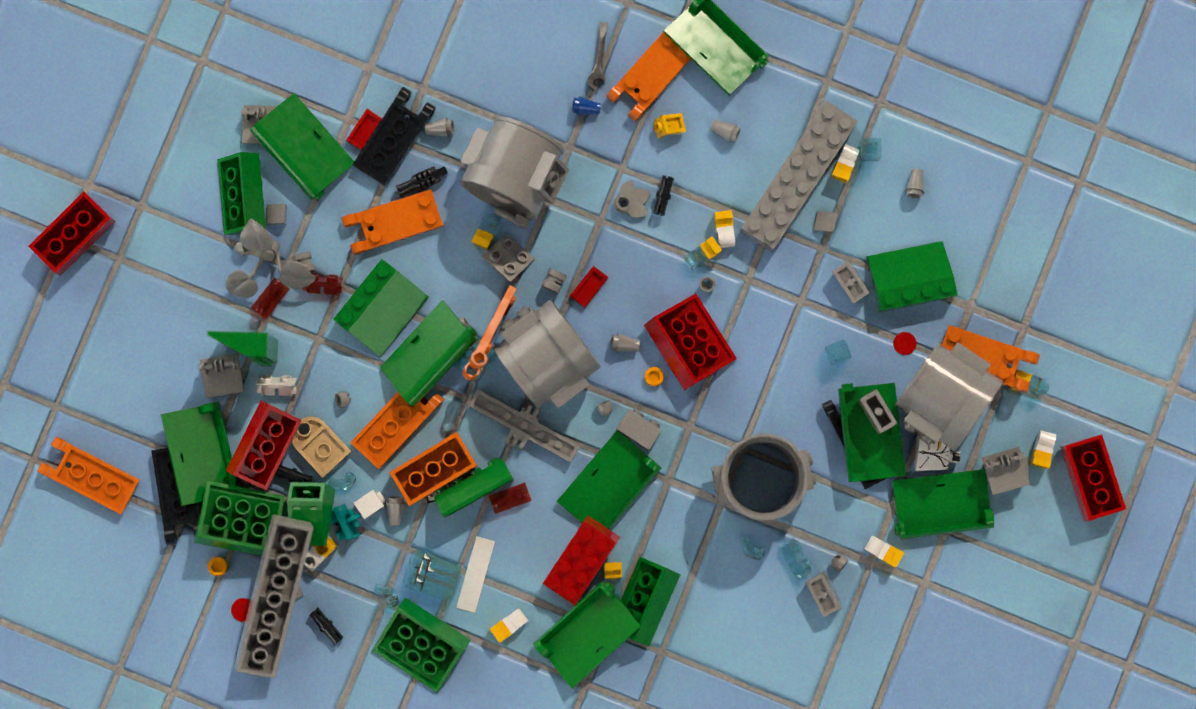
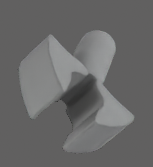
(518, 220)

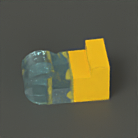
(486, 230)
(702, 253)
(1037, 385)
(613, 574)

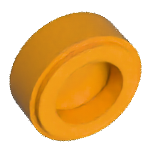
(654, 376)
(218, 566)

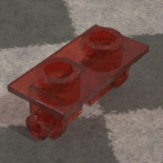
(329, 282)
(270, 298)
(510, 498)

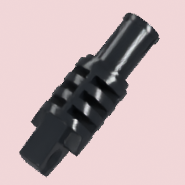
(422, 180)

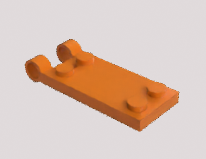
(650, 74)
(395, 221)
(485, 345)
(995, 353)
(392, 428)
(91, 477)

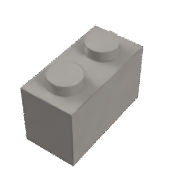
(877, 411)
(639, 429)

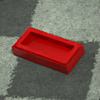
(363, 129)
(589, 286)

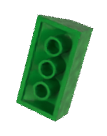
(241, 191)
(473, 488)
(648, 597)

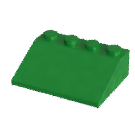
(911, 276)
(380, 307)
(257, 346)
(236, 517)
(421, 645)

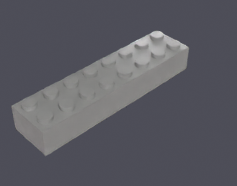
(798, 176)
(273, 596)

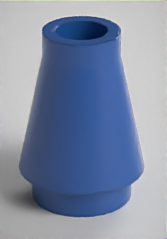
(584, 106)

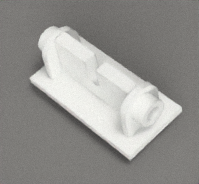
(284, 384)

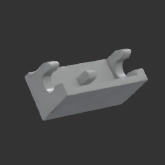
(851, 282)
(824, 594)

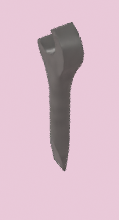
(597, 73)

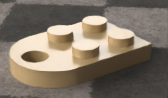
(320, 446)

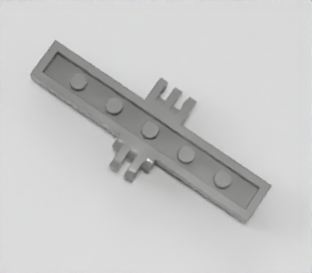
(524, 426)

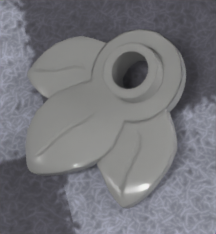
(635, 200)

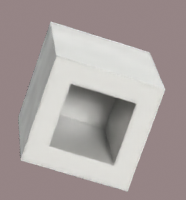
(370, 504)

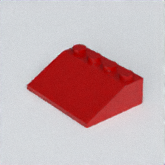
(690, 341)

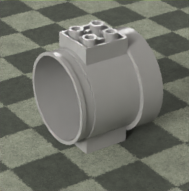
(513, 167)
(545, 355)
(948, 395)
(799, 461)

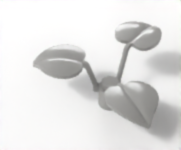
(256, 238)

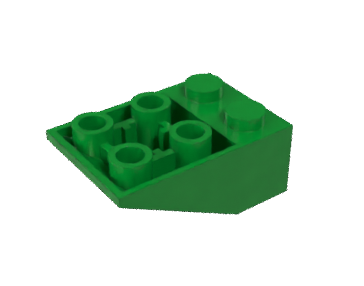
(312, 504)

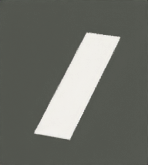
(475, 574)

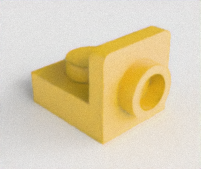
(669, 125)

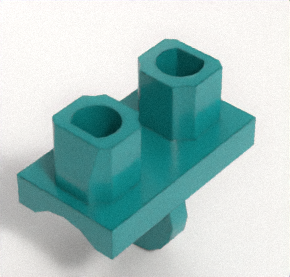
(348, 522)

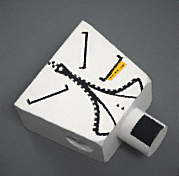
(933, 456)

